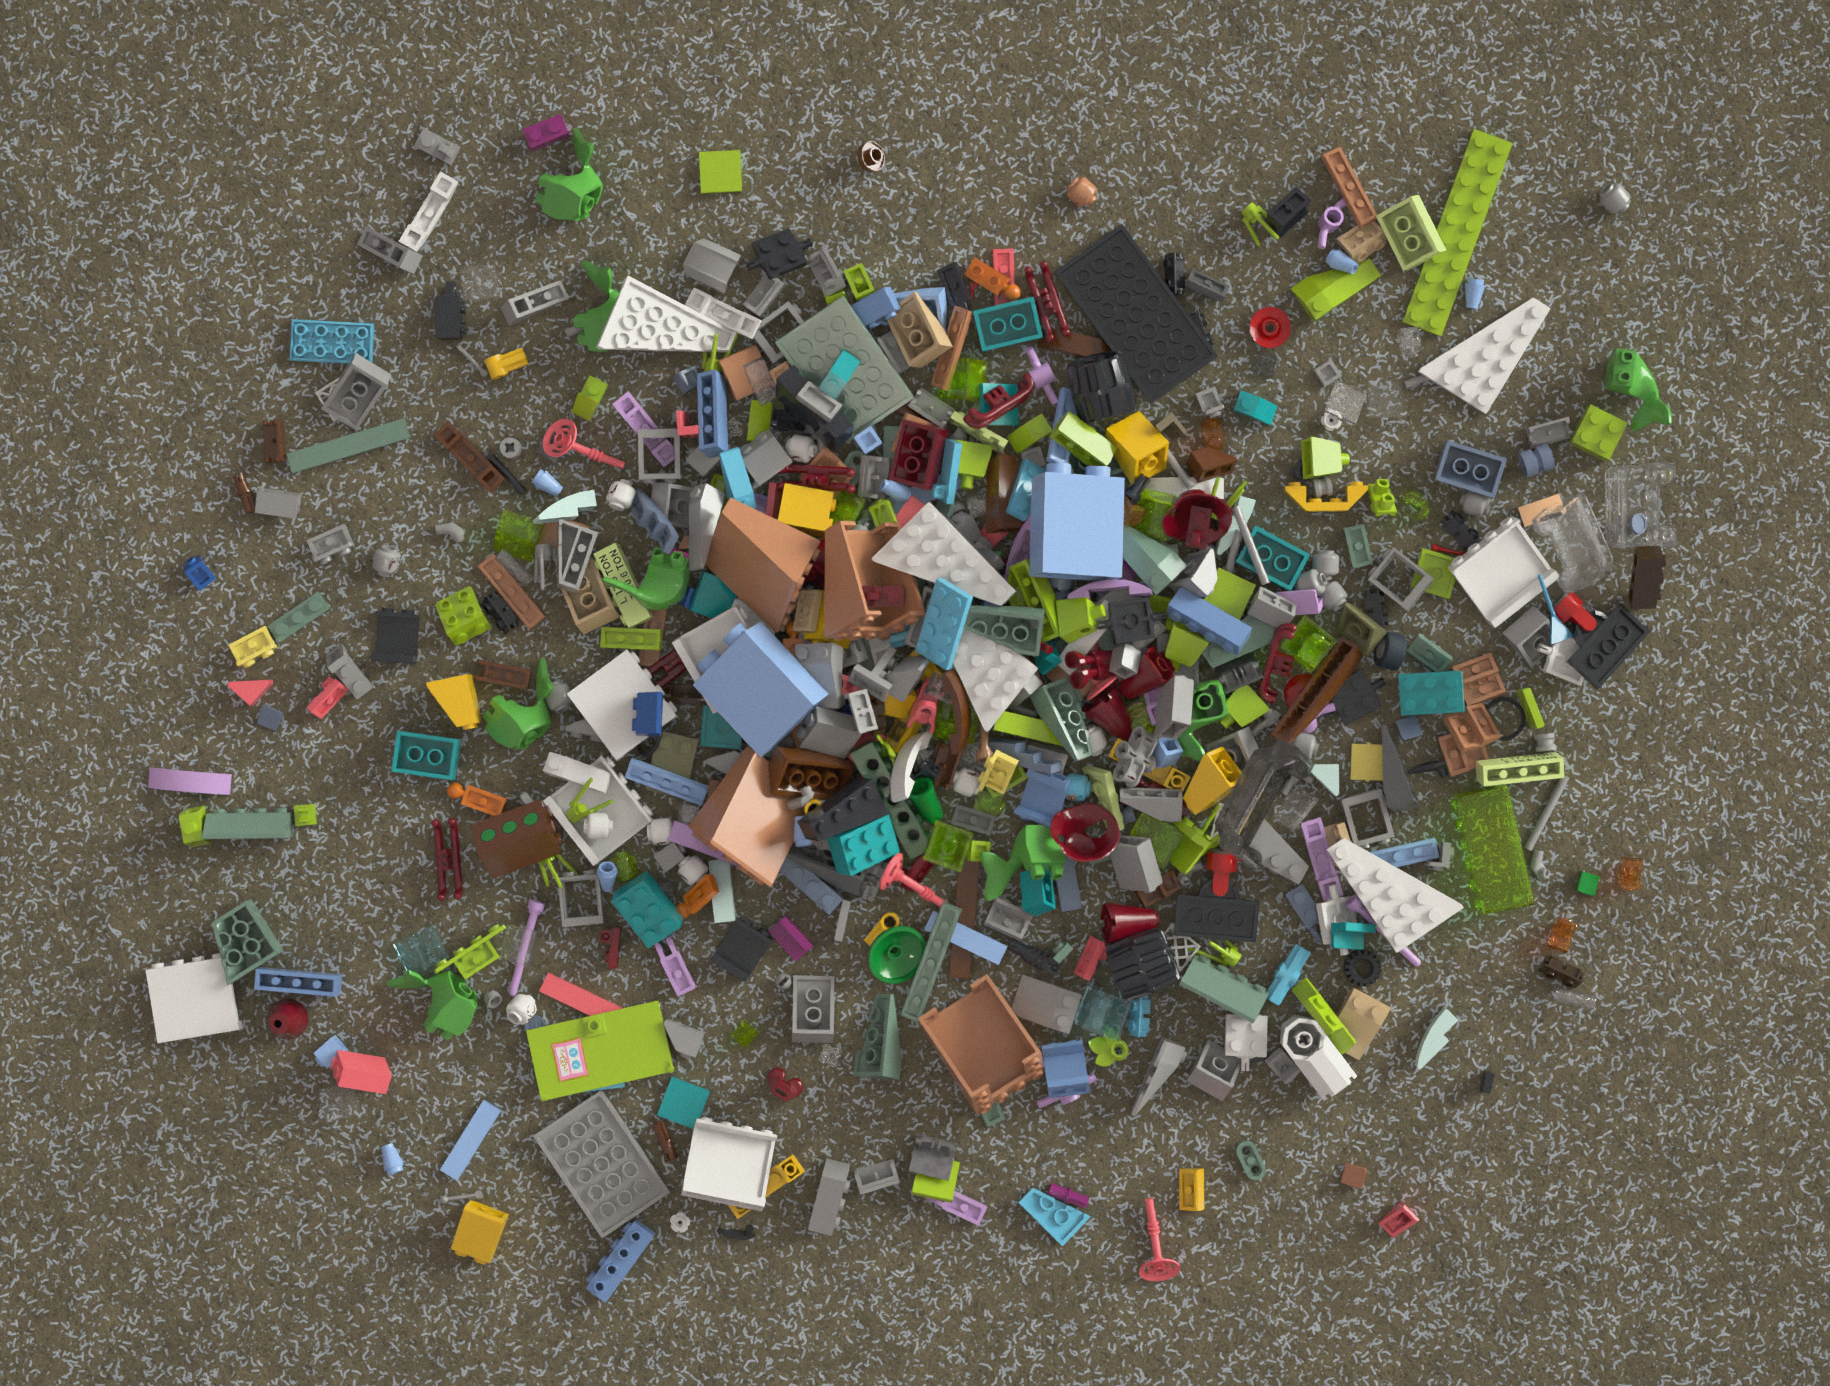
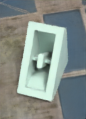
(1328, 776)

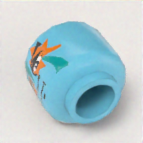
(1079, 787)

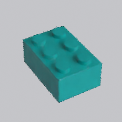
(1007, 324)
(1279, 558)
(1431, 693)
(426, 755)
(863, 846)
(647, 909)

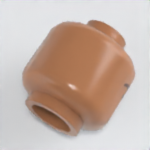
(1081, 192)

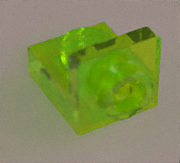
(985, 803)

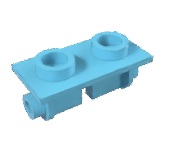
(1137, 1024)

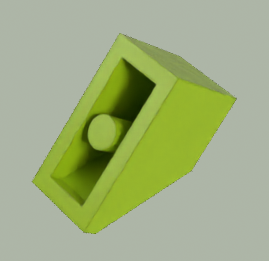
(1029, 433)

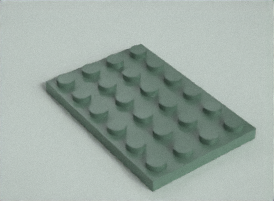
(874, 386)

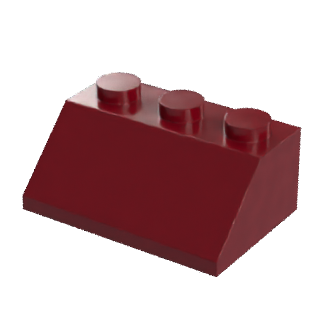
(918, 454)

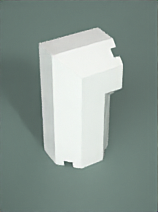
(1315, 1055)

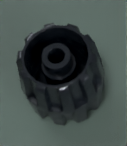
(1101, 386)
(1142, 964)

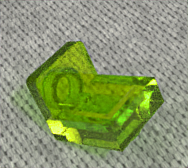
(1414, 499)
(1312, 650)

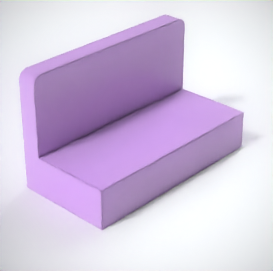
(1306, 601)

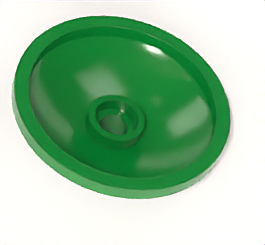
(900, 963)

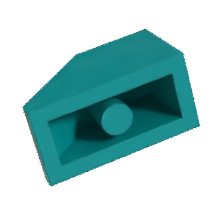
(839, 374)
(1254, 407)

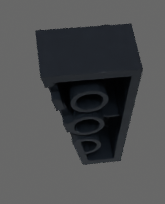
(832, 433)
(845, 810)

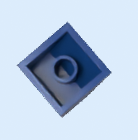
(649, 714)

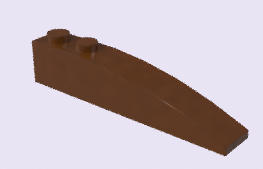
(1319, 690)

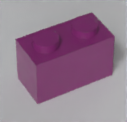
(546, 133)

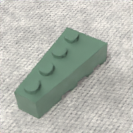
(1260, 636)

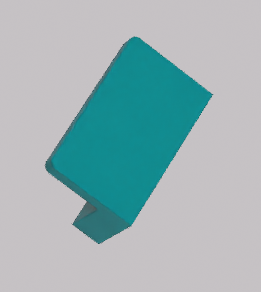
(1045, 661)
(1350, 935)

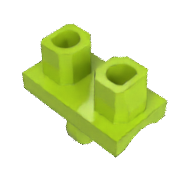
(1381, 498)

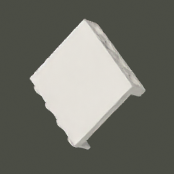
(1502, 572)
(706, 637)
(608, 702)
(625, 811)
(191, 999)
(728, 1164)

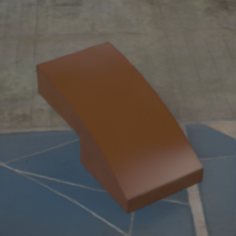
(1170, 885)

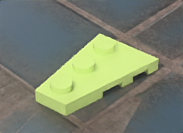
(983, 435)
(1104, 789)

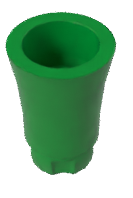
(926, 800)

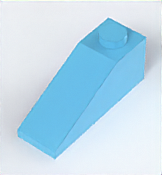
(736, 477)

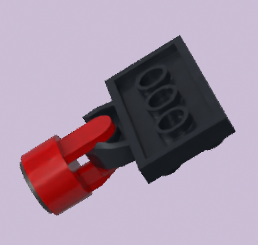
(1601, 639)
(1217, 907)

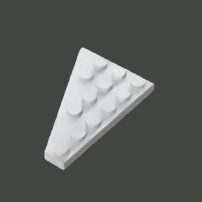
(935, 550)
(1395, 900)

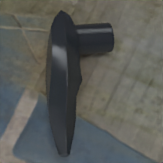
(1431, 766)
(738, 1234)

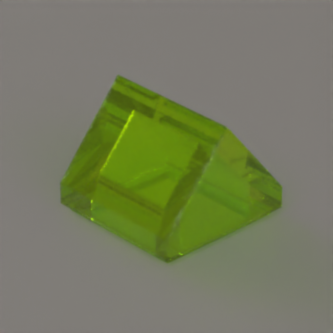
(745, 1034)

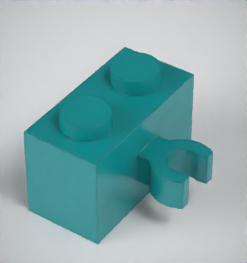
(1037, 894)

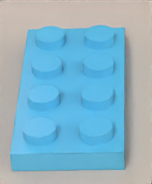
(943, 623)

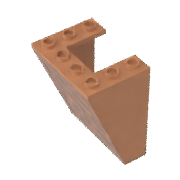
(761, 561)
(851, 567)
(748, 820)
(983, 1046)

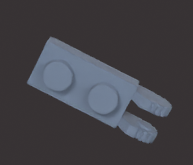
(1305, 908)

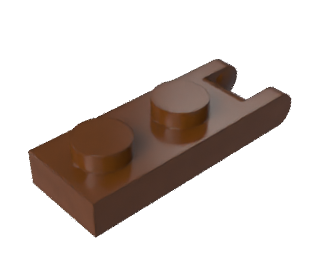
(504, 674)

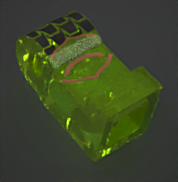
(1138, 713)

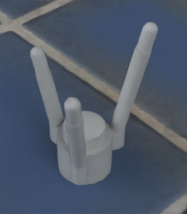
(543, 553)

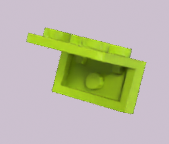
(462, 616)
(1190, 847)

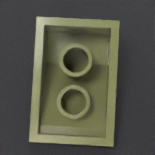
(675, 754)

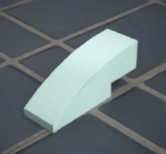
(1246, 506)
(568, 508)
(724, 901)
(1434, 1037)

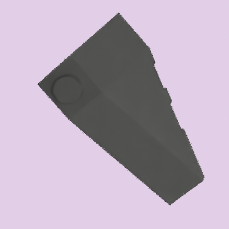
(1396, 786)
(822, 864)

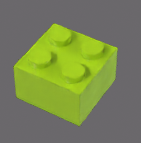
(1597, 433)

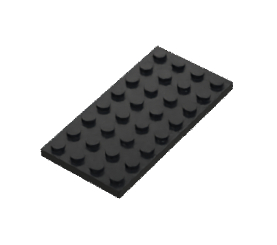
(1136, 313)

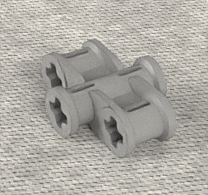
(1133, 761)

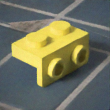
(252, 647)
(998, 772)

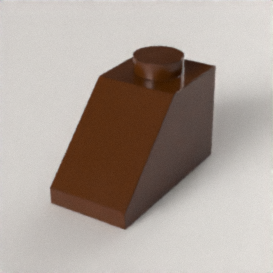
(1210, 464)

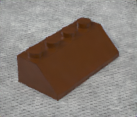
(796, 768)

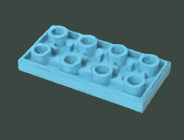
(330, 341)

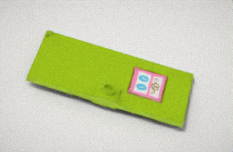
(600, 1050)

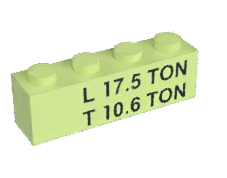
(615, 566)
(1519, 769)

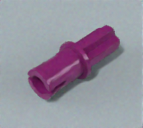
(1068, 1195)

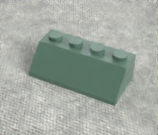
(248, 824)
(1224, 988)

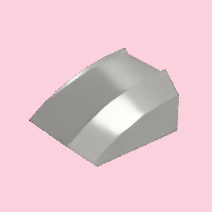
(711, 264)

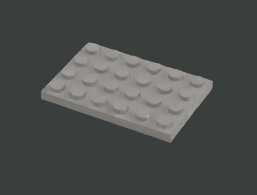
(601, 1163)

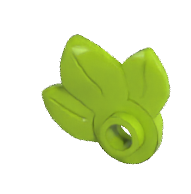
(887, 750)
(1105, 1047)

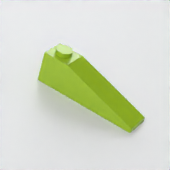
(1329, 289)

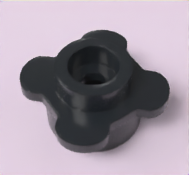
(1296, 472)

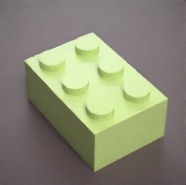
(1411, 232)

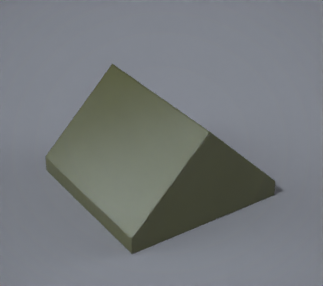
(1360, 629)

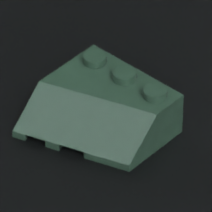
(244, 941)

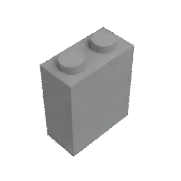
(1174, 707)
(828, 732)
(1136, 864)

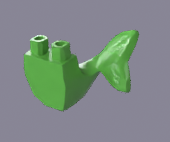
(571, 195)
(595, 319)
(1631, 377)
(663, 583)
(1207, 707)
(520, 725)
(1031, 848)
(451, 1004)

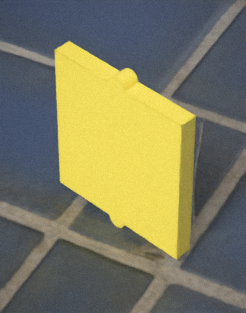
(1366, 762)

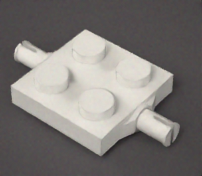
(1557, 660)
(1334, 912)
(1245, 1038)

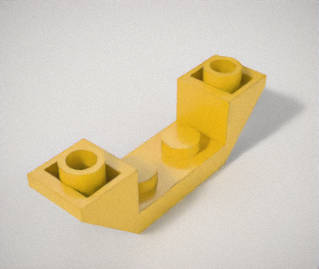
(1298, 495)
(1165, 776)
(779, 1174)

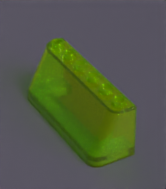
(1492, 849)

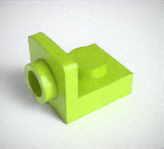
(883, 512)

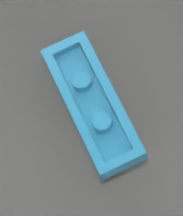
(946, 488)

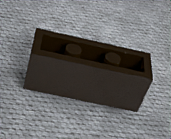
(1646, 577)

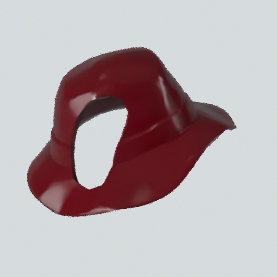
(1177, 525)
(1077, 844)

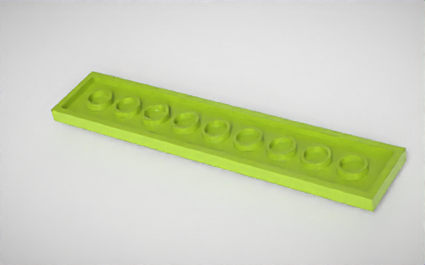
(1458, 232)

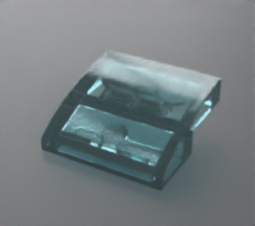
(421, 951)

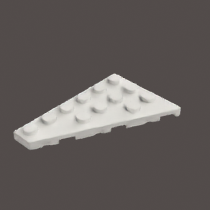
(657, 323)
(1484, 361)
(990, 675)

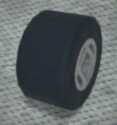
(1390, 651)

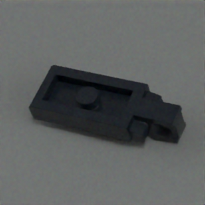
(955, 286)

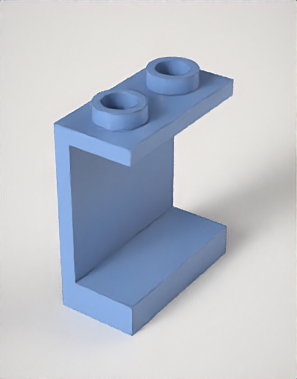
(1043, 797)
(1065, 1069)

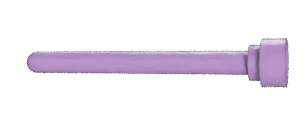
(1355, 904)
(535, 908)

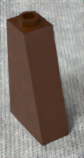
(1000, 483)

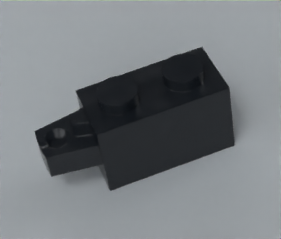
(449, 314)

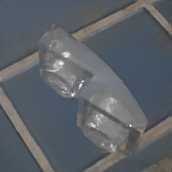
(760, 381)

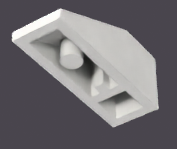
(576, 772)

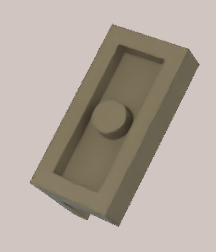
(1173, 421)

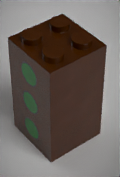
(517, 838)

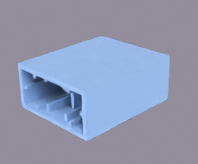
(1076, 524)
(758, 687)

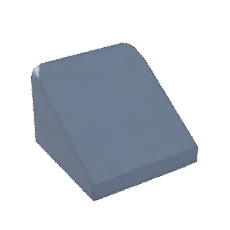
(686, 379)
(270, 717)
(1408, 728)

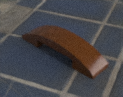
(1074, 344)
(469, 456)
(962, 712)

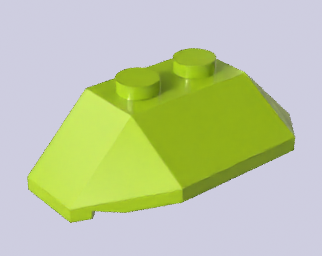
(1034, 593)

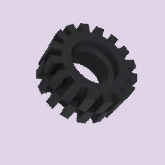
(1375, 968)

